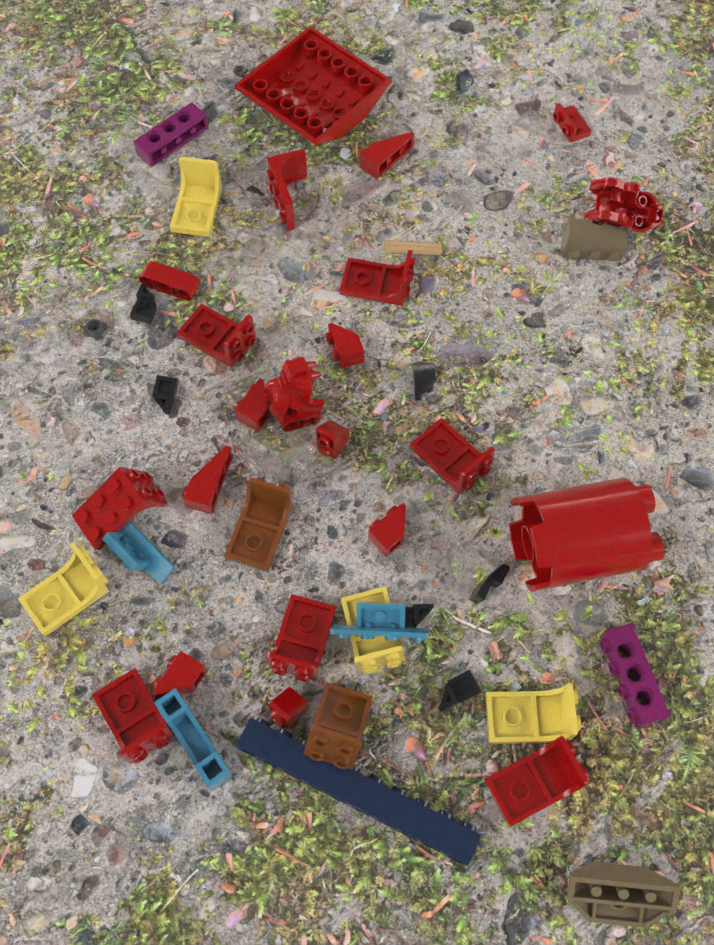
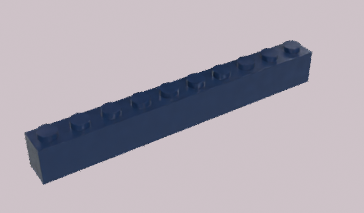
(361, 792)

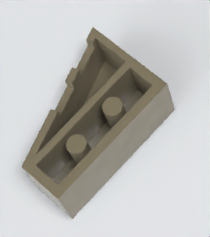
(592, 241)

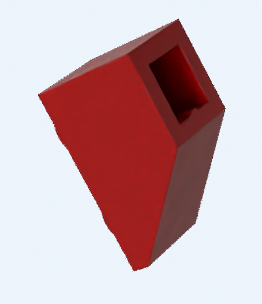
(346, 345)
(254, 407)
(331, 438)
(389, 532)
(182, 673)
(288, 708)

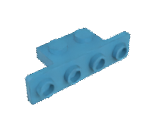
(138, 552)
(380, 620)

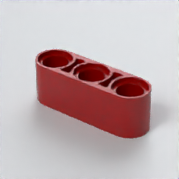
(169, 280)

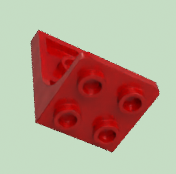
(281, 172)
(378, 280)
(218, 335)
(452, 456)
(116, 503)
(302, 638)
(133, 717)
(537, 781)

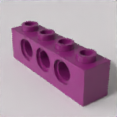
(171, 134)
(636, 662)

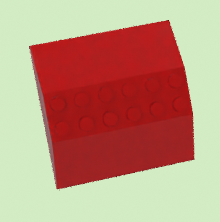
(315, 87)

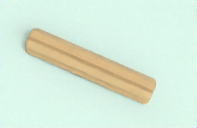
(417, 247)

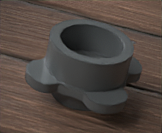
(94, 324)

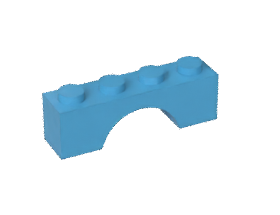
(193, 739)

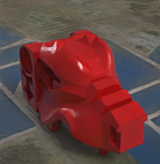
(624, 205)
(291, 395)

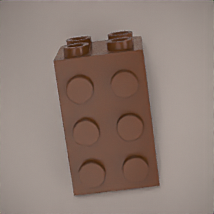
(260, 524)
(338, 726)

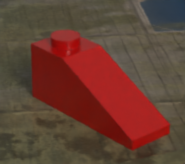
(385, 153)
(207, 483)

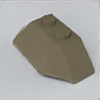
(622, 894)

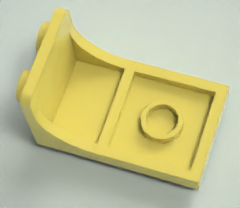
(197, 197)
(65, 592)
(376, 652)
(532, 715)

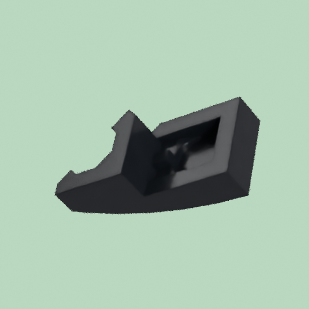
(145, 305)
(423, 378)
(165, 392)
(493, 579)
(416, 614)
(459, 690)

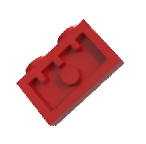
(571, 123)

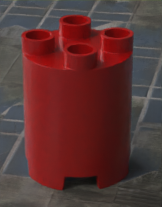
(585, 532)

